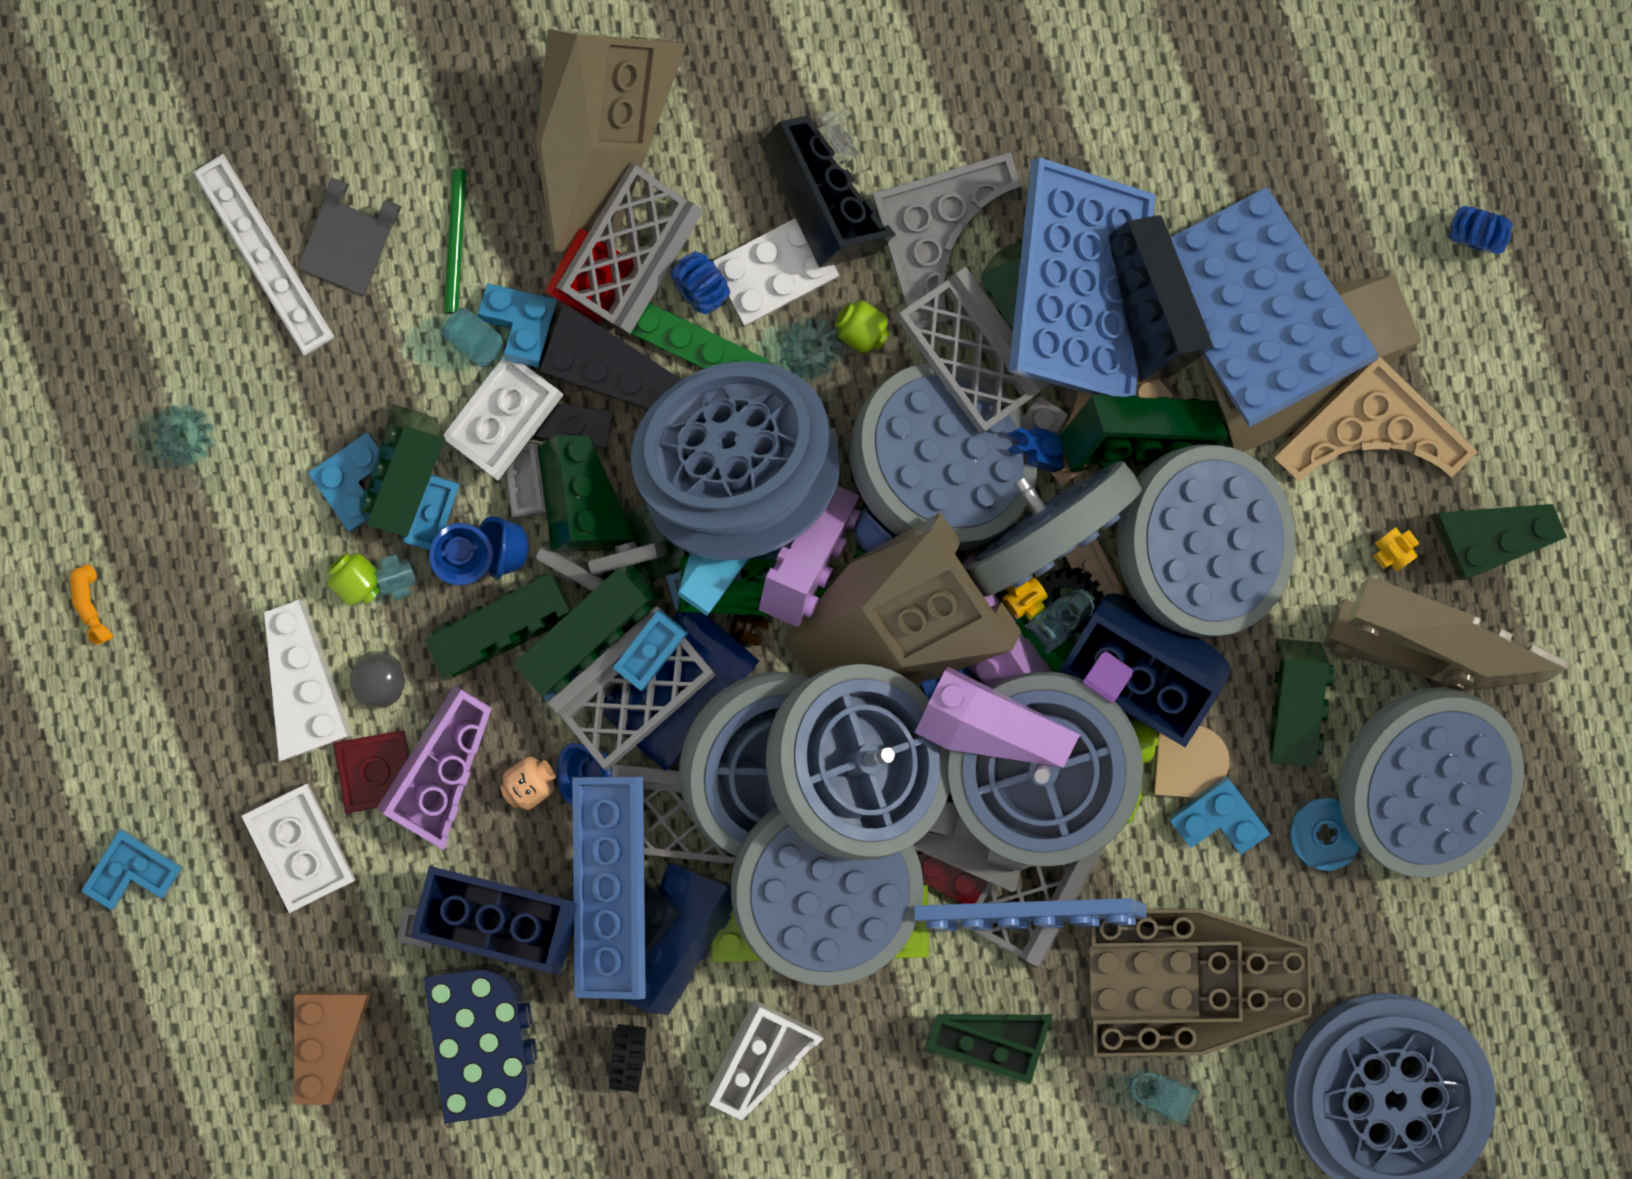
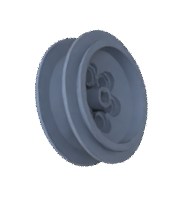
(736, 460)
(1389, 1028)

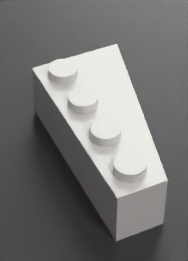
(303, 689)

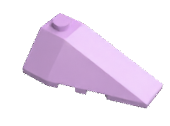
(984, 722)

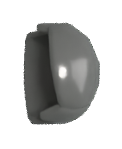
(377, 679)

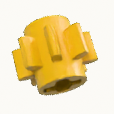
(1396, 549)
(1025, 599)

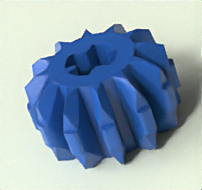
(1481, 230)
(700, 282)

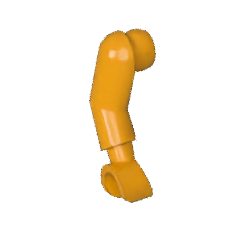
(81, 601)

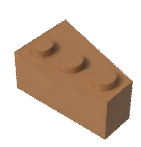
(323, 1041)

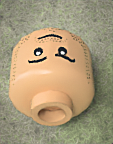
(528, 783)

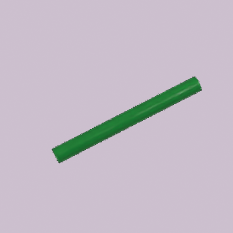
(455, 239)

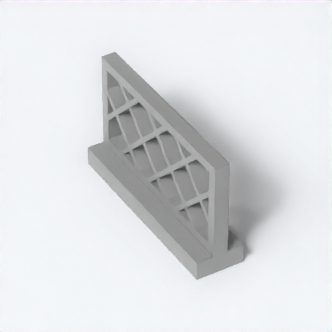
(655, 257)
(991, 337)
(600, 675)
(669, 781)
(1041, 938)

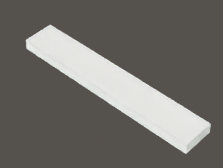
(263, 255)

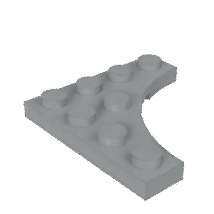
(930, 218)

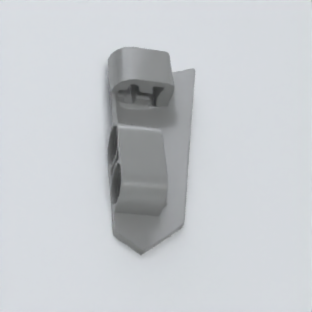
(956, 845)

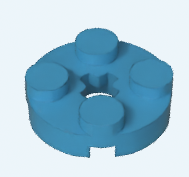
(1314, 851)

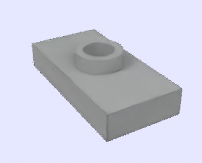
(525, 483)
(628, 555)
(570, 567)

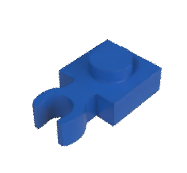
(1041, 447)

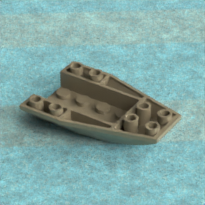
(1385, 321)

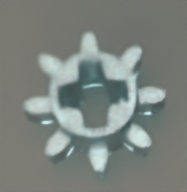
(395, 577)

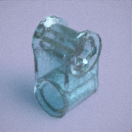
(1057, 621)
(1167, 1096)

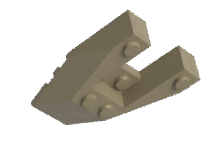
(1433, 641)

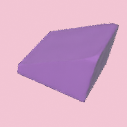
(1108, 677)

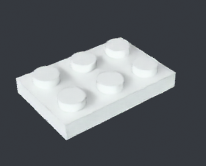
(772, 272)
(502, 416)
(298, 847)

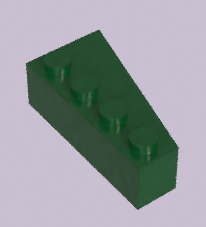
(1138, 429)
(499, 626)
(588, 629)

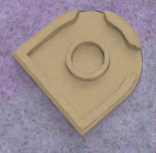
(1190, 769)

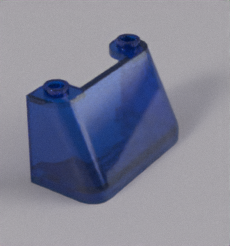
(723, 655)

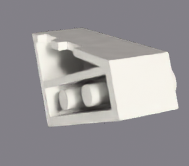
(758, 1058)

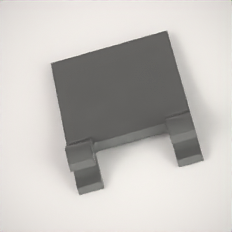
(347, 241)

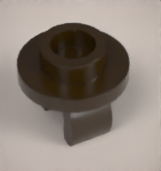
(742, 628)

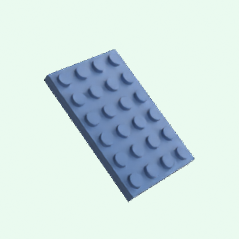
(1068, 293)
(1267, 308)

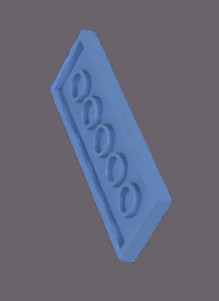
(608, 887)
(1042, 913)

